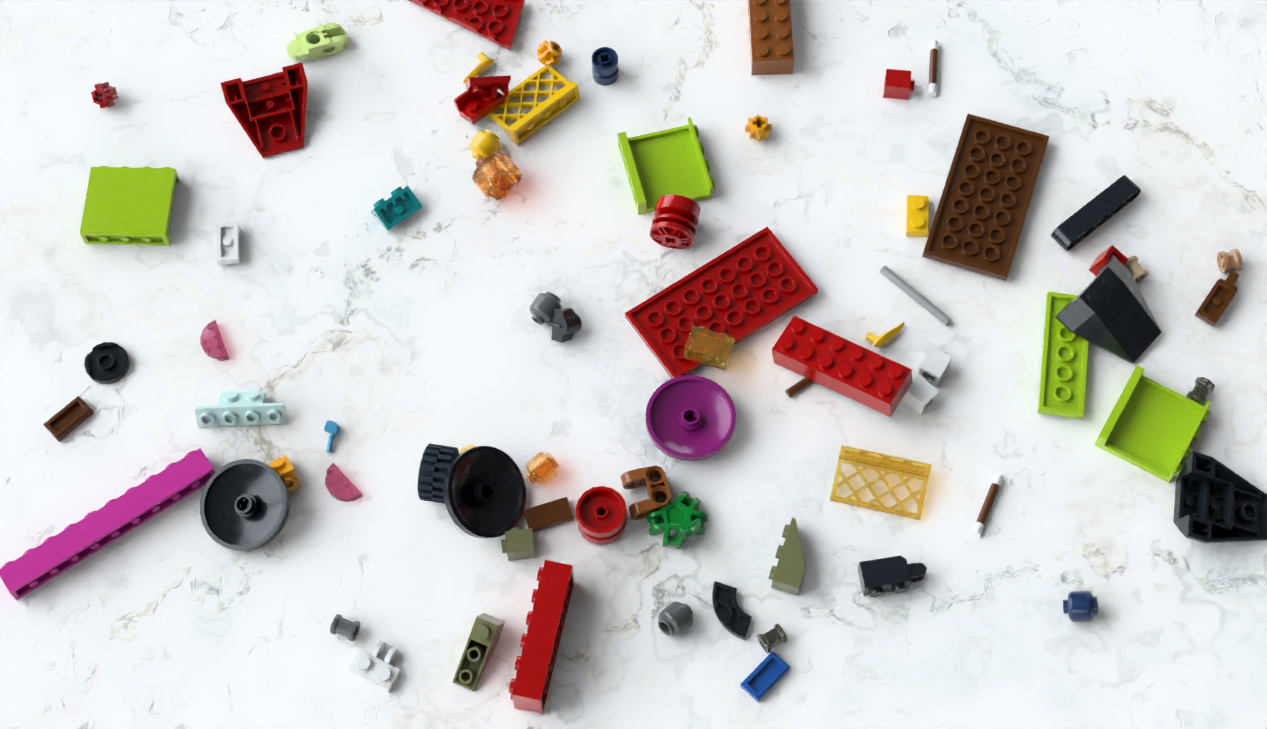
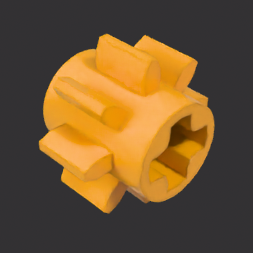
(549, 53)
(758, 128)

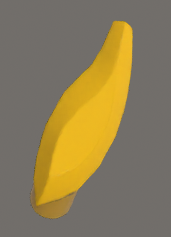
(484, 64)
(886, 337)

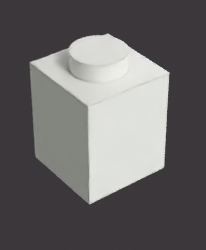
(935, 366)
(921, 394)

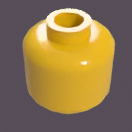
(484, 144)

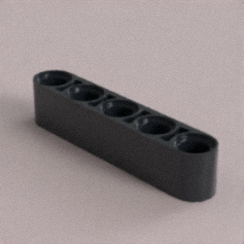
(1095, 213)

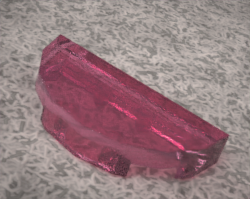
(212, 342)
(340, 486)

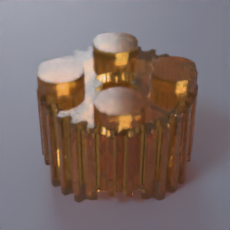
(496, 175)

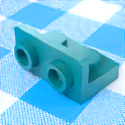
(396, 208)

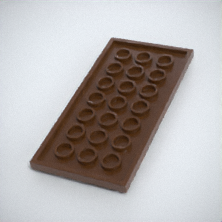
(986, 197)

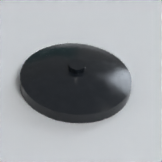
(484, 492)
(244, 505)

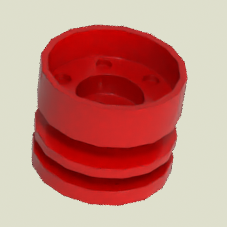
(675, 221)

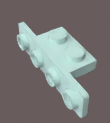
(241, 409)

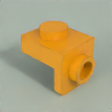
(287, 471)

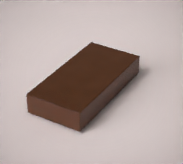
(68, 418)
(548, 514)

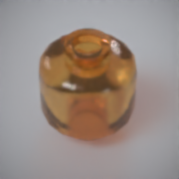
(541, 468)

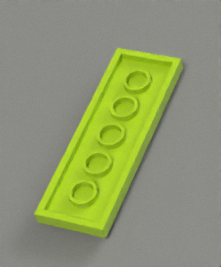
(1062, 364)

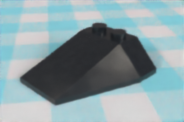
(1112, 313)
(1218, 503)

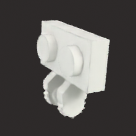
(374, 670)

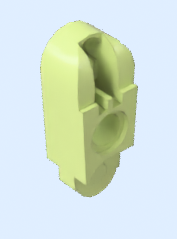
(329, 39)

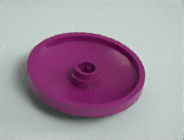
(690, 418)

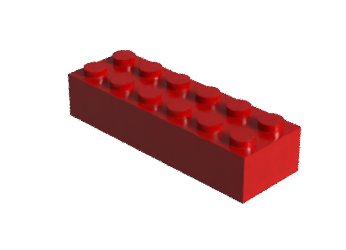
(842, 366)
(542, 636)

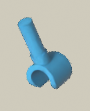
(334, 429)

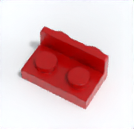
(476, 106)

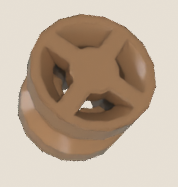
(1229, 260)

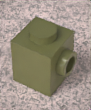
(518, 544)

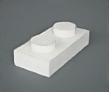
(227, 243)

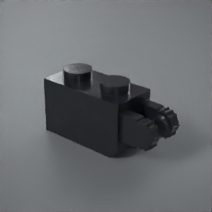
(889, 575)

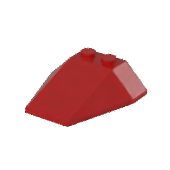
(271, 109)

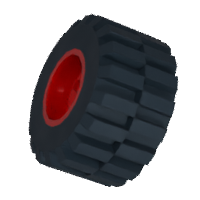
(433, 470)

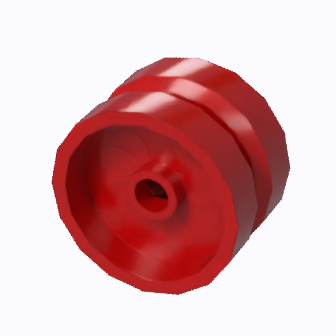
(601, 515)

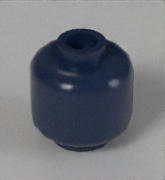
(1081, 606)

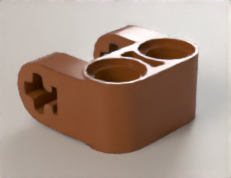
(641, 477)

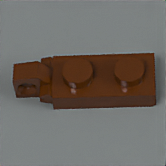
(1218, 299)

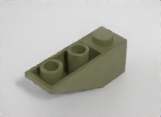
(791, 563)
(478, 650)

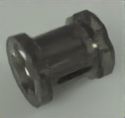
(1201, 390)
(772, 638)

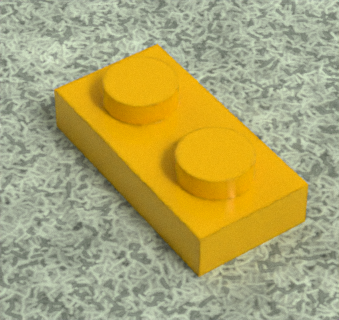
(917, 215)

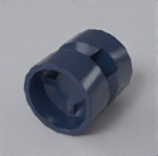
(605, 66)

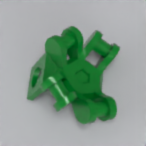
(678, 517)

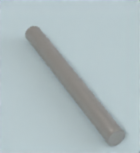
(915, 295)

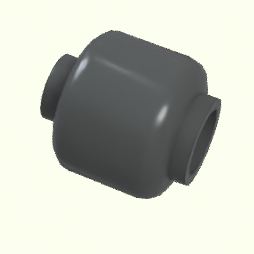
(543, 307)
(675, 619)

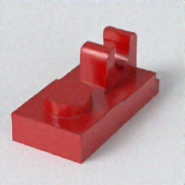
(482, 84)

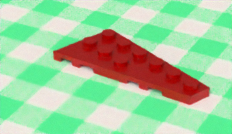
(487, 18)

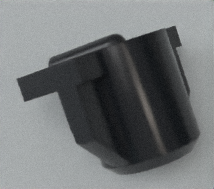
(564, 324)

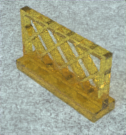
(885, 463)

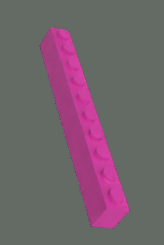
(106, 524)

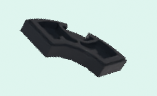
(728, 611)

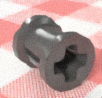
(345, 627)

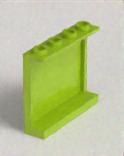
(666, 165)
(128, 206)
(1152, 426)

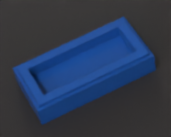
(765, 676)

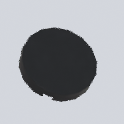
(107, 363)

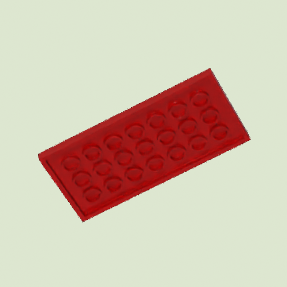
(727, 295)

